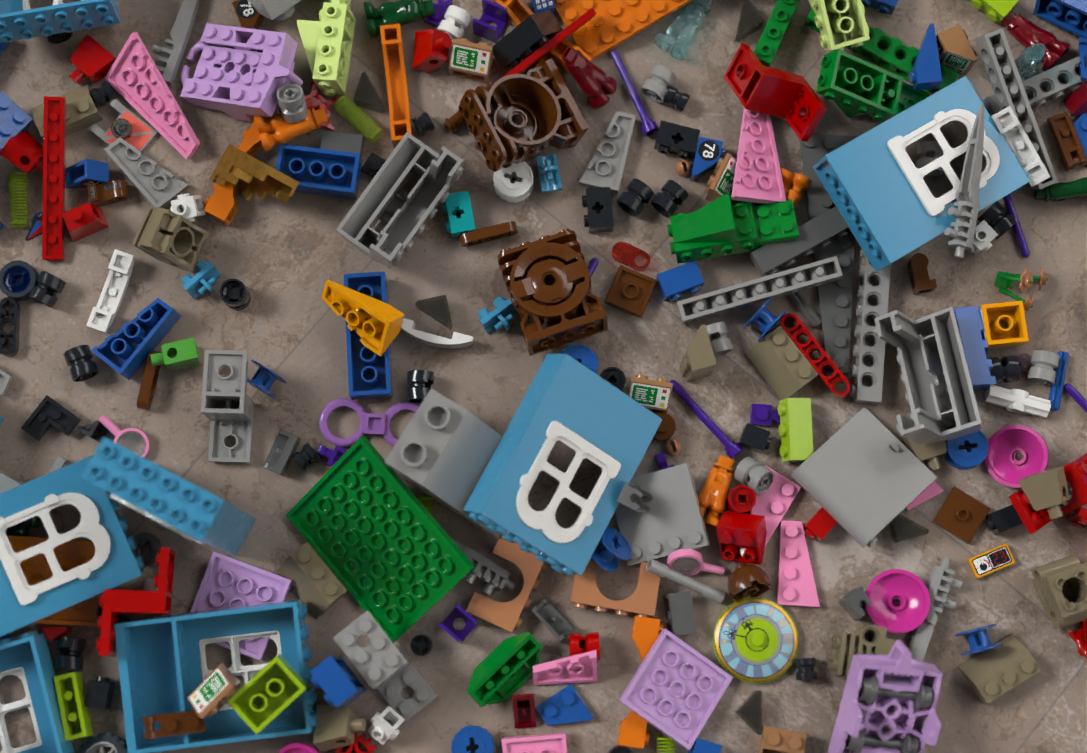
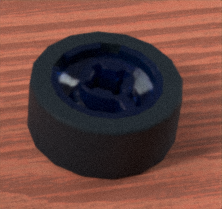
(9, 276)

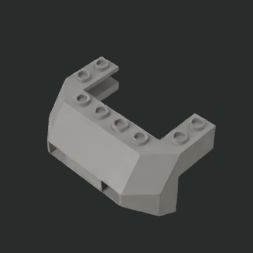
(395, 206)
(933, 375)

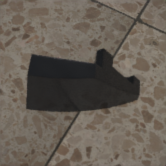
(96, 431)

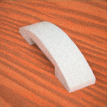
(1021, 145)
(113, 291)
(458, 340)

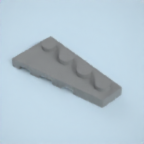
(611, 154)

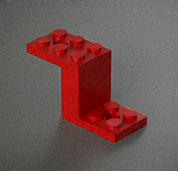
(774, 92)
(1076, 476)
(136, 602)

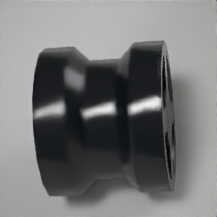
(423, 124)

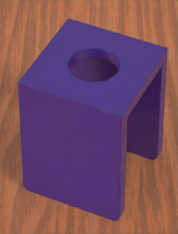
(491, 13)
(447, 625)

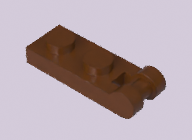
(1067, 140)
(173, 724)

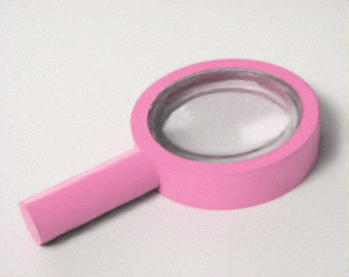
(129, 438)
(690, 563)

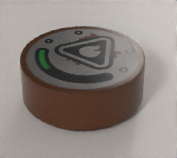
(121, 128)

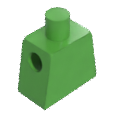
(185, 352)

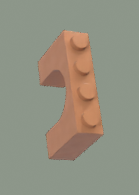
(641, 602)
(507, 614)

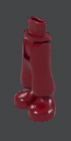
(1029, 34)
(589, 78)

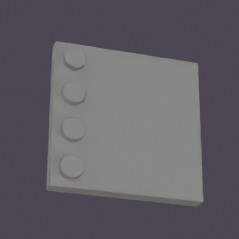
(673, 516)

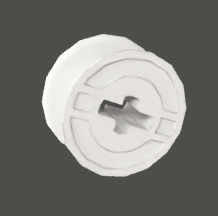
(515, 191)

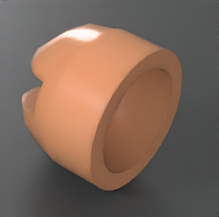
(680, 170)
(668, 448)

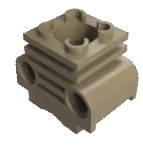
(170, 238)
(1048, 584)
(854, 643)

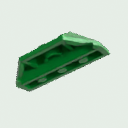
(504, 670)

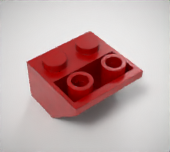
(742, 537)

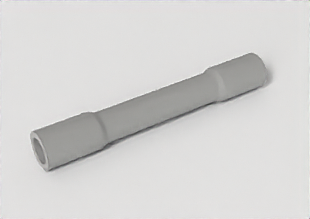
(665, 572)

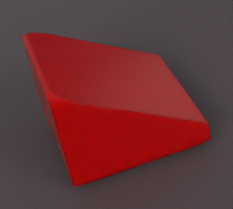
(53, 633)

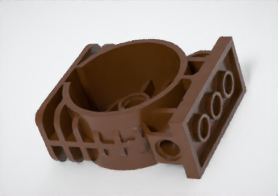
(527, 100)
(565, 265)

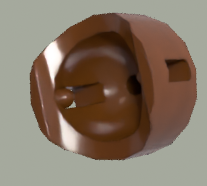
(666, 428)

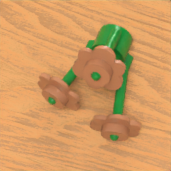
(1006, 280)

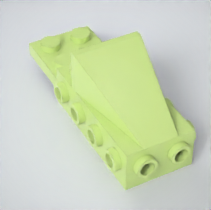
(840, 23)
(329, 45)

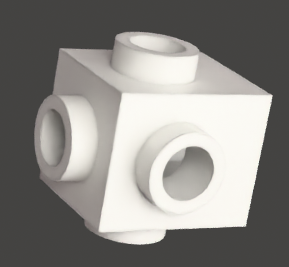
(188, 206)
(982, 237)
(385, 725)

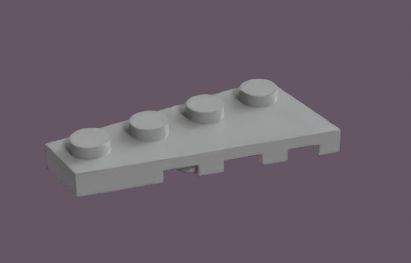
(145, 174)

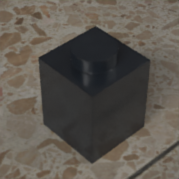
(755, 438)
(1002, 519)
(99, 693)

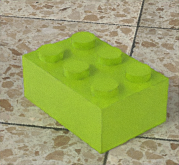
(268, 693)

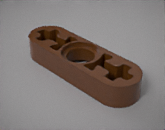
(488, 234)
(148, 384)

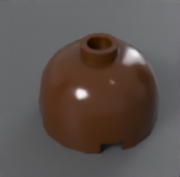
(747, 581)

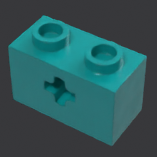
(460, 203)

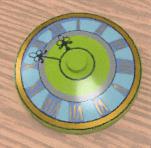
(755, 640)

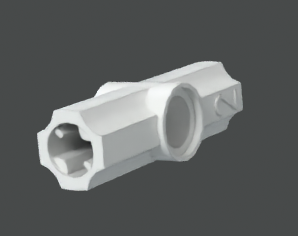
(1017, 401)

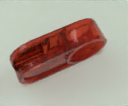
(626, 254)

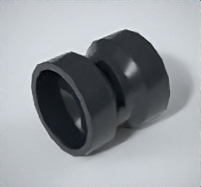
(103, 94)
(672, 96)
(306, 456)
(421, 645)
(805, 669)

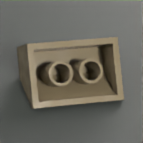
(80, 111)
(699, 357)
(781, 364)
(312, 580)
(999, 669)

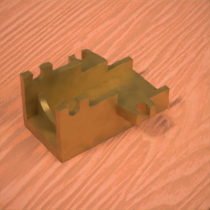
(257, 176)

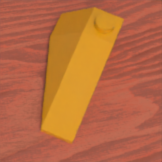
(370, 318)

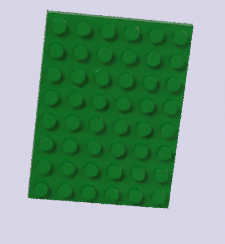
(379, 539)

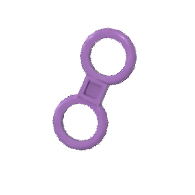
(369, 422)

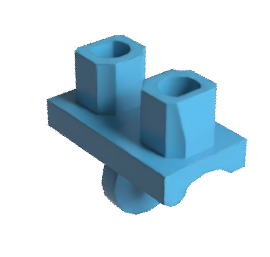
(549, 173)
(202, 280)
(498, 317)

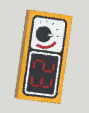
(991, 561)

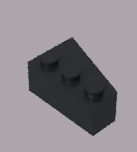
(526, 38)

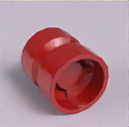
(741, 499)
(590, 640)

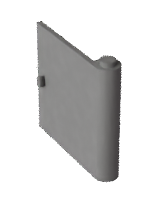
(862, 477)

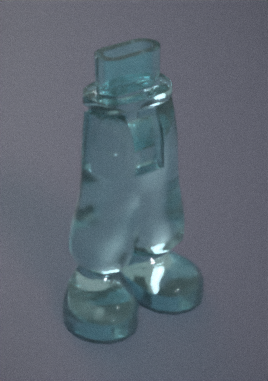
(684, 28)
(1029, 60)

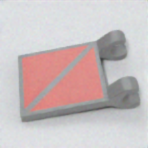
(141, 134)

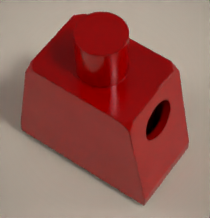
(430, 50)
(90, 61)
(24, 152)
(83, 221)

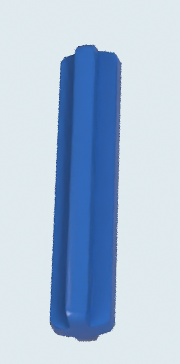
(1057, 389)

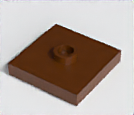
(630, 291)
(961, 515)

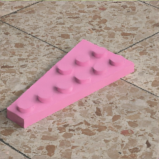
(145, 89)
(757, 162)

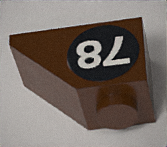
(247, 14)

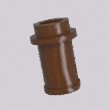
(453, 122)

